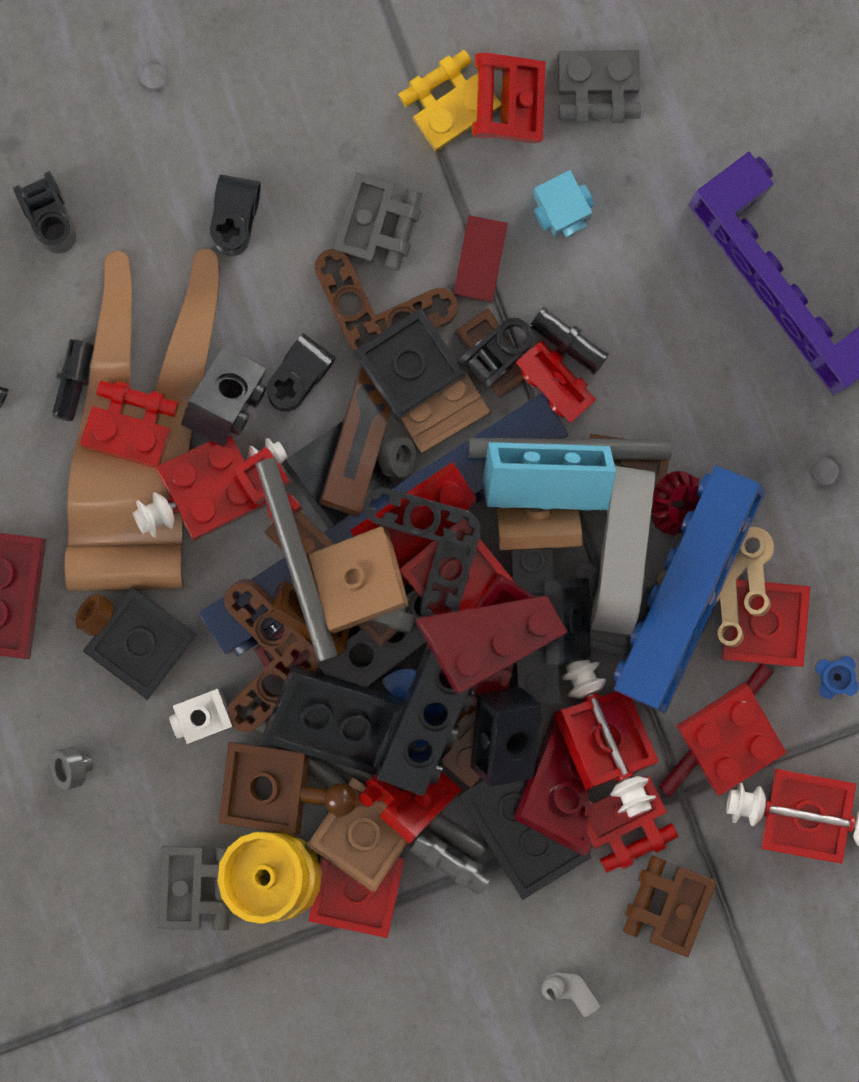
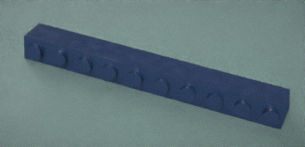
(530, 420)

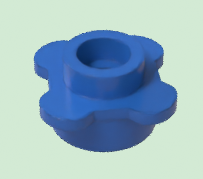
(847, 683)

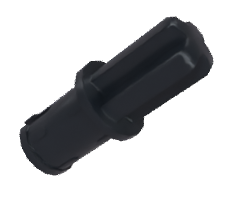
(72, 379)

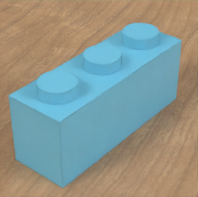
(548, 476)

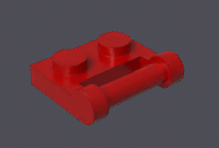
(520, 99)

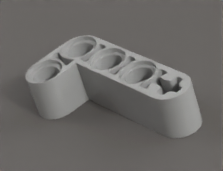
(624, 552)

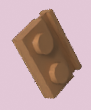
(445, 414)

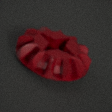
(673, 487)

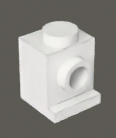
(215, 708)

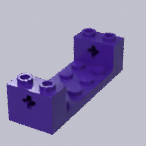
(718, 208)

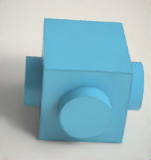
(563, 205)

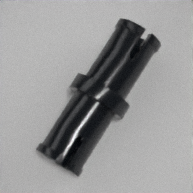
(569, 340)

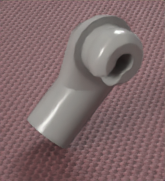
(570, 987)

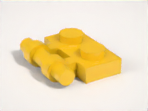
(454, 112)

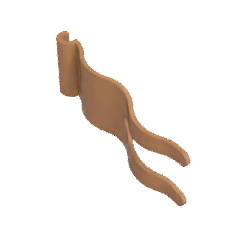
(103, 538)

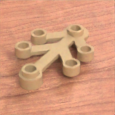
(755, 568)

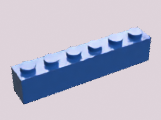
(689, 588)

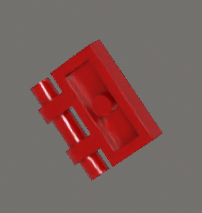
(565, 392)
(124, 435)
(406, 810)
(608, 826)

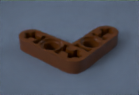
(382, 321)
(280, 648)

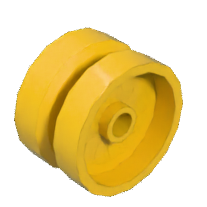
(247, 872)

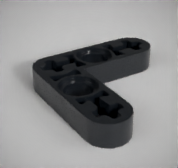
(446, 544)

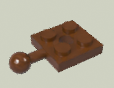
(288, 775)

